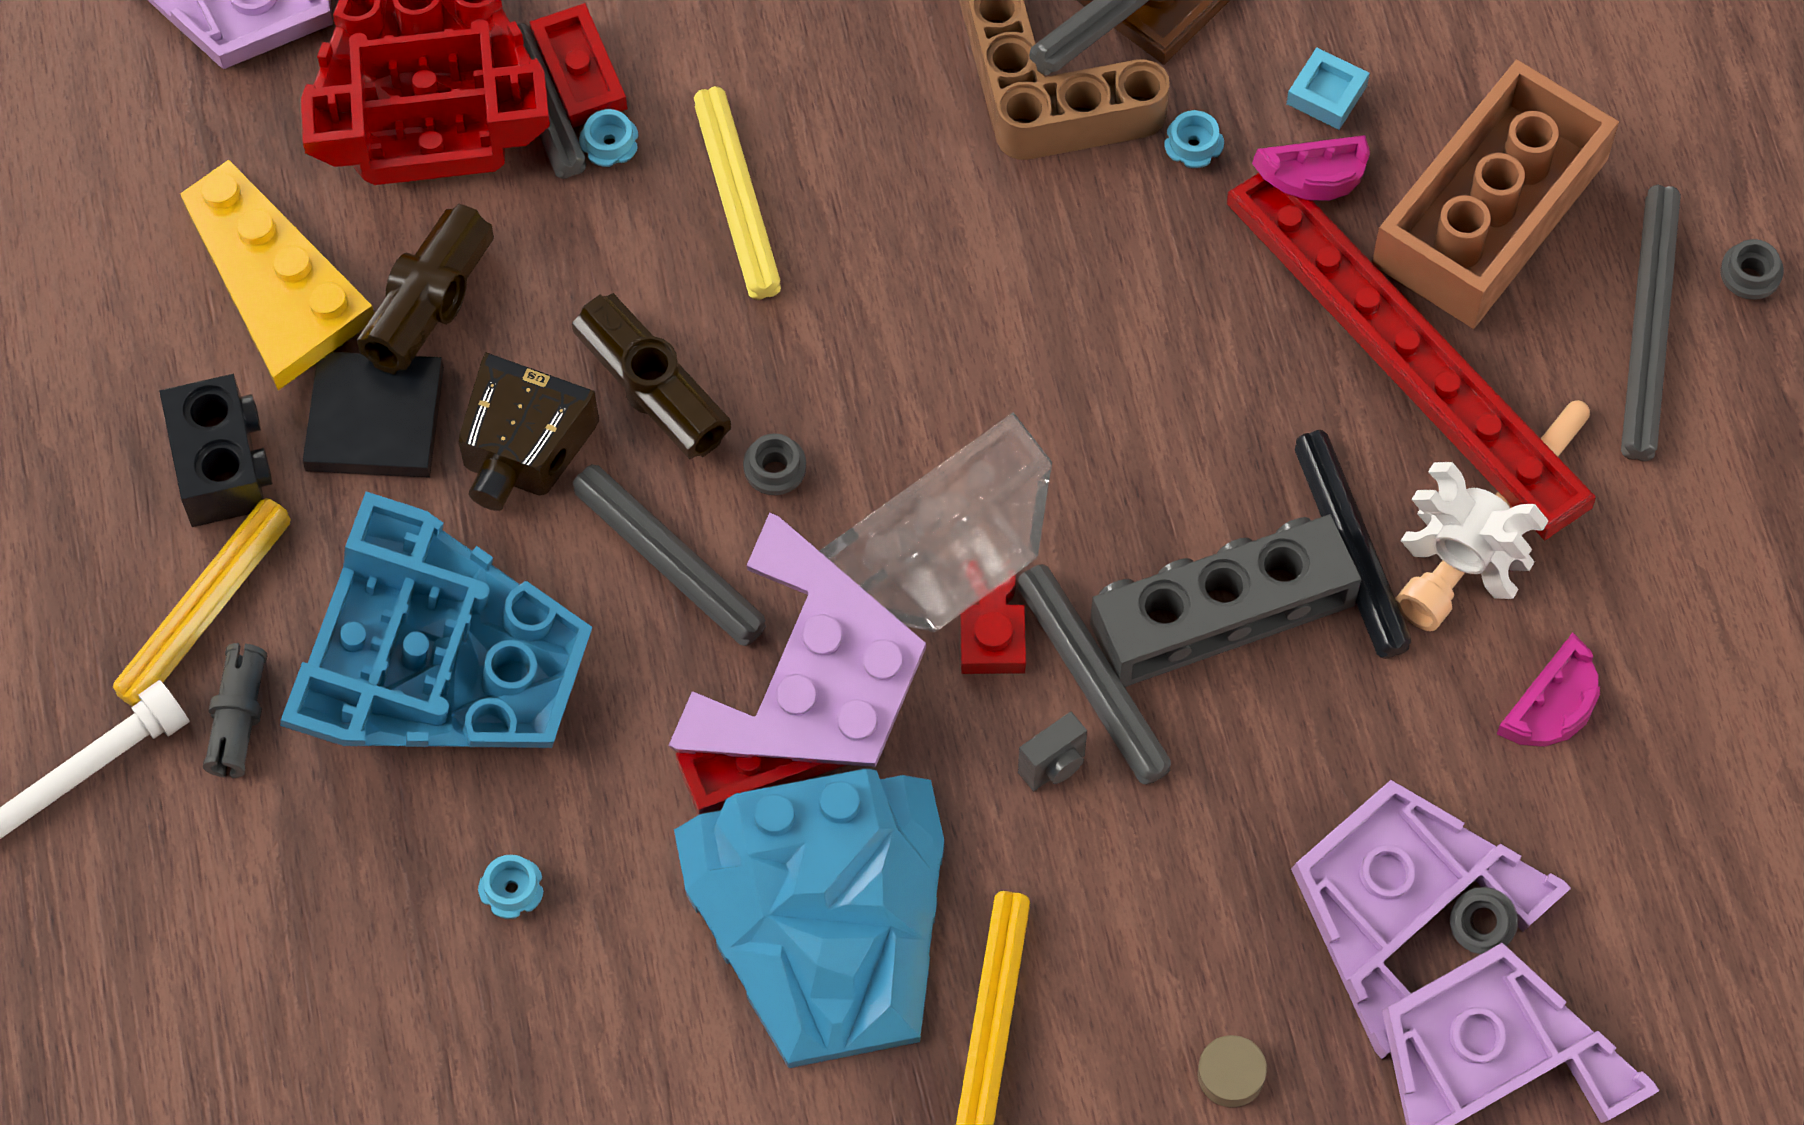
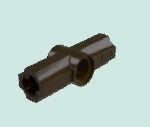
(425, 289)
(671, 400)

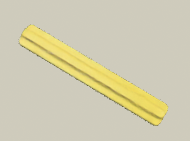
(737, 193)

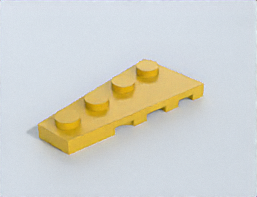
(278, 281)

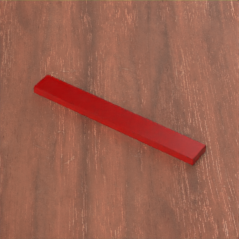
(1412, 353)

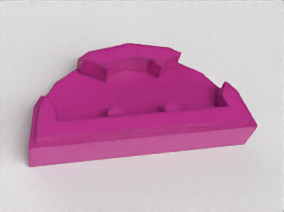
(1315, 168)
(1557, 700)

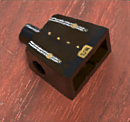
(522, 429)

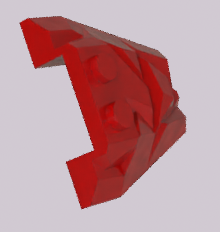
(422, 90)

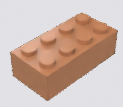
(1494, 193)

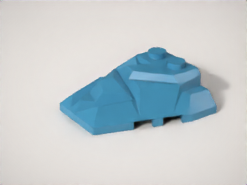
(433, 645)
(823, 906)

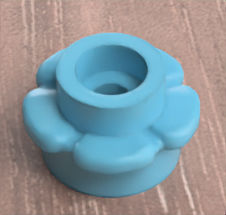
(609, 125)
(1194, 126)
(508, 870)

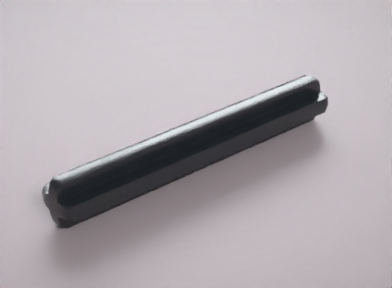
(1334, 497)

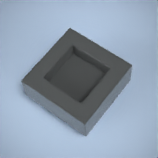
(1053, 753)

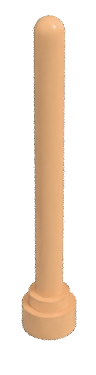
(1428, 598)

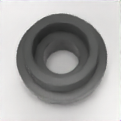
(1756, 256)
(774, 449)
(1463, 914)

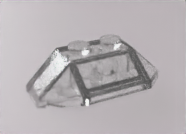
(952, 530)

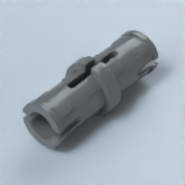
(235, 710)

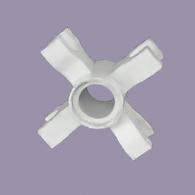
(1474, 530)

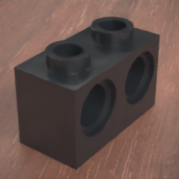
(207, 451)

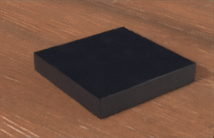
(372, 418)

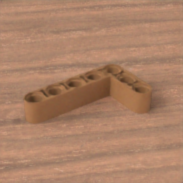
(1051, 99)

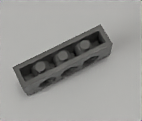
(1204, 628)

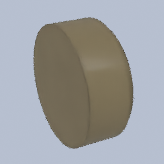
(1232, 1071)

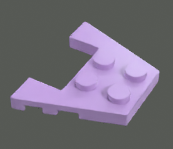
(244, 28)
(835, 679)
(1389, 876)
(1491, 1033)

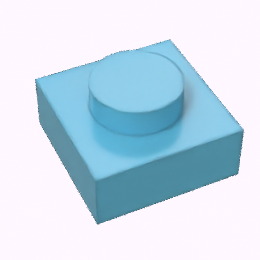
(1327, 88)

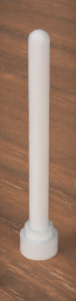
(152, 715)

